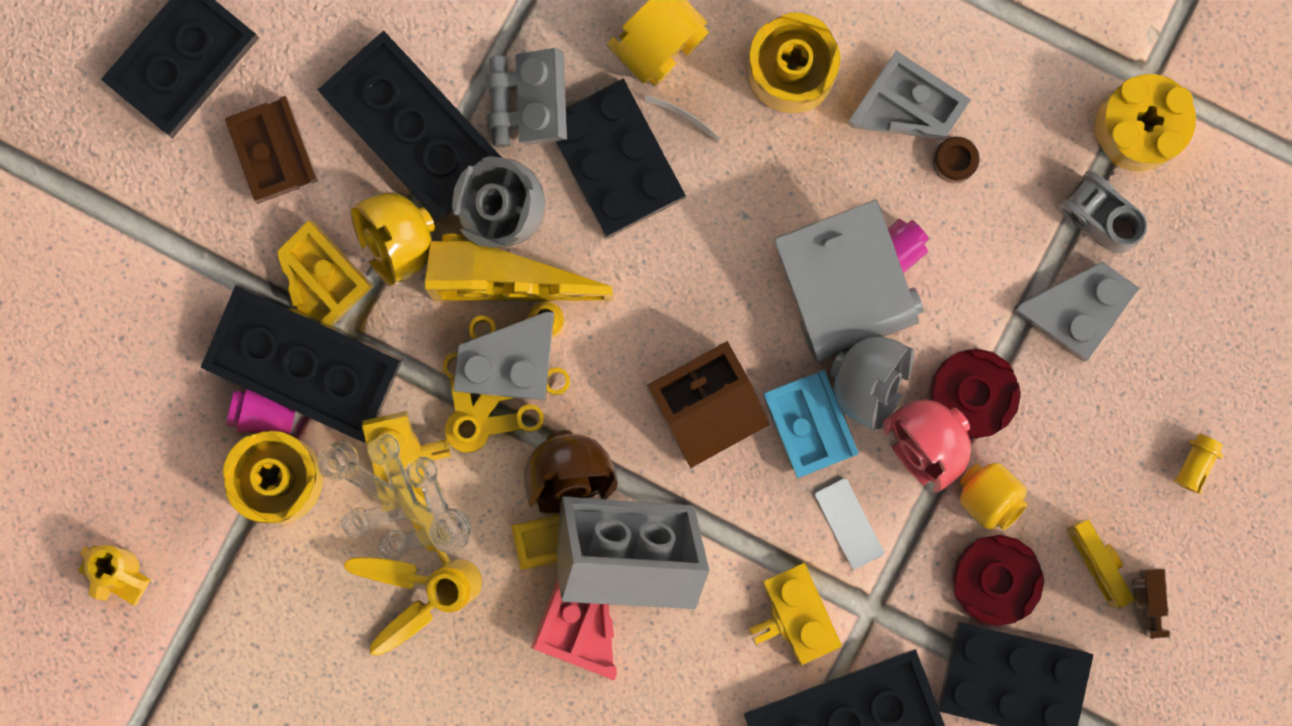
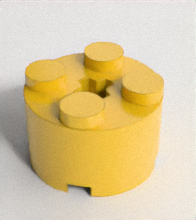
(657, 36)
(771, 50)
(1164, 105)
(247, 483)

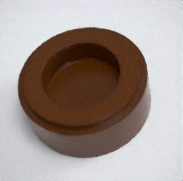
(956, 159)

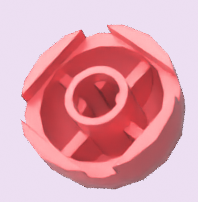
(930, 441)

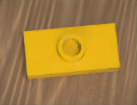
(1101, 562)

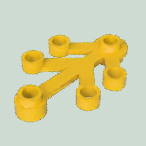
(485, 404)

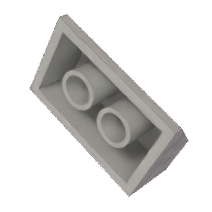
(630, 553)

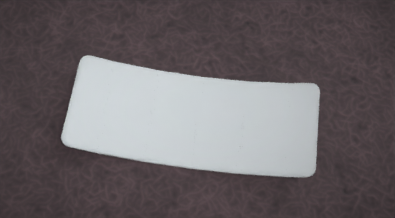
(652, 100)
(849, 523)

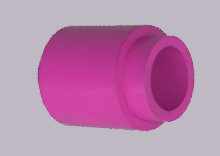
(908, 242)

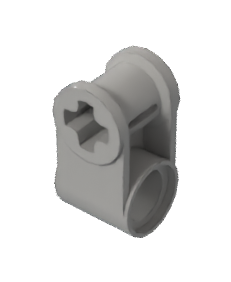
(1101, 211)

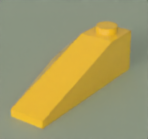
(481, 273)

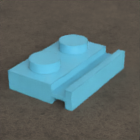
(810, 424)

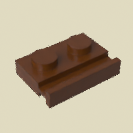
(271, 150)
(1151, 594)

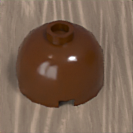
(568, 468)

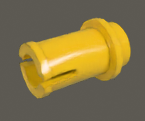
(1199, 463)

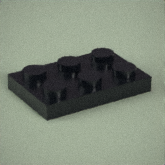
(179, 61)
(617, 160)
(1013, 679)

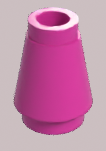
(257, 414)

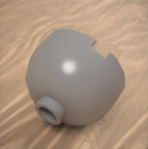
(498, 202)
(870, 379)

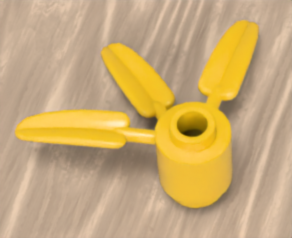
(447, 590)

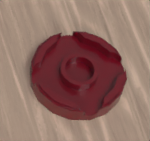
(979, 387)
(997, 580)

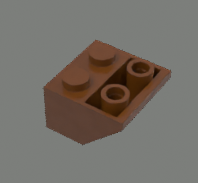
(708, 404)

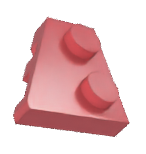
(577, 634)

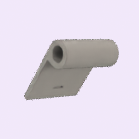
(849, 285)

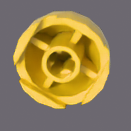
(395, 235)

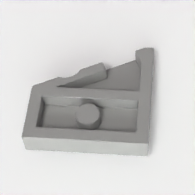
(909, 102)
(1080, 309)

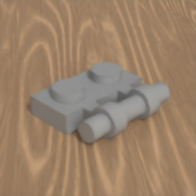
(539, 98)

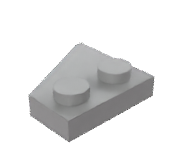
(508, 361)

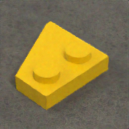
(320, 275)

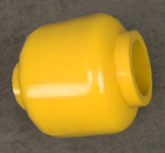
(993, 495)

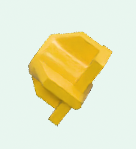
(113, 571)

